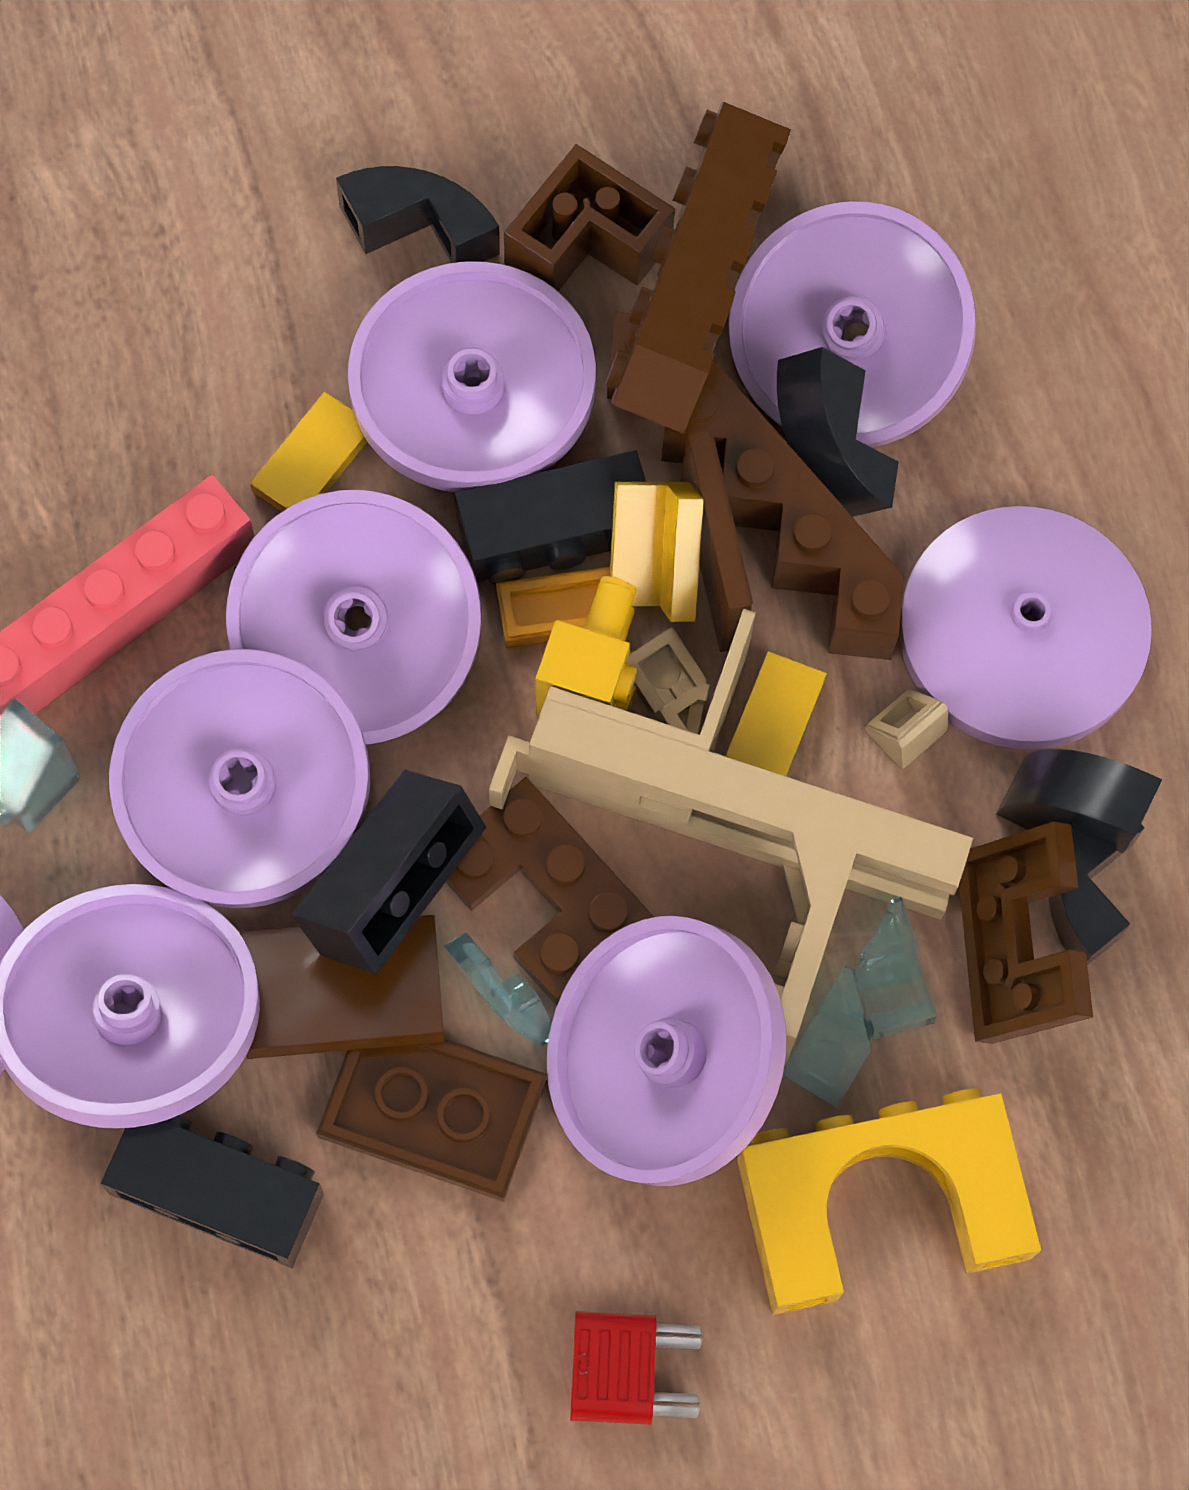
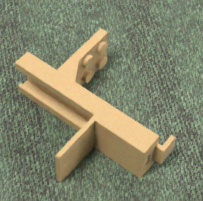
(687, 788)

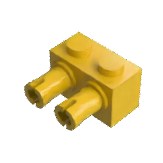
(595, 656)

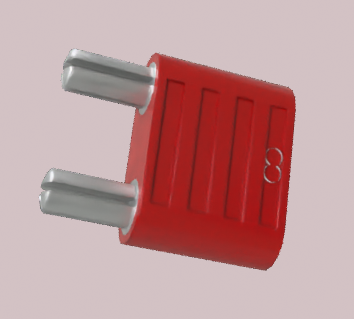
(617, 1368)

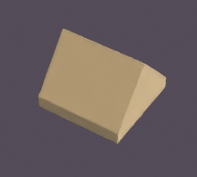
(909, 726)

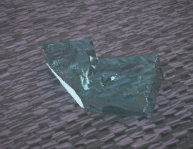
(892, 979)
(510, 999)
(833, 1043)

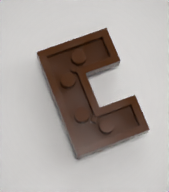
(563, 868)
(1008, 986)

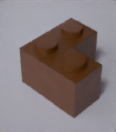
(583, 212)

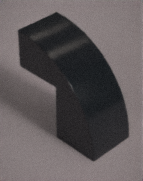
(398, 200)
(820, 416)
(1080, 790)
(1085, 916)

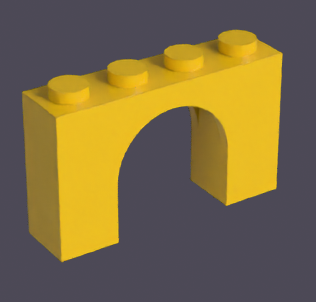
(959, 1144)

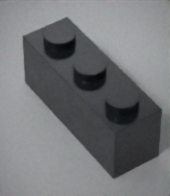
(542, 517)
(390, 871)
(216, 1187)

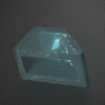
(33, 768)

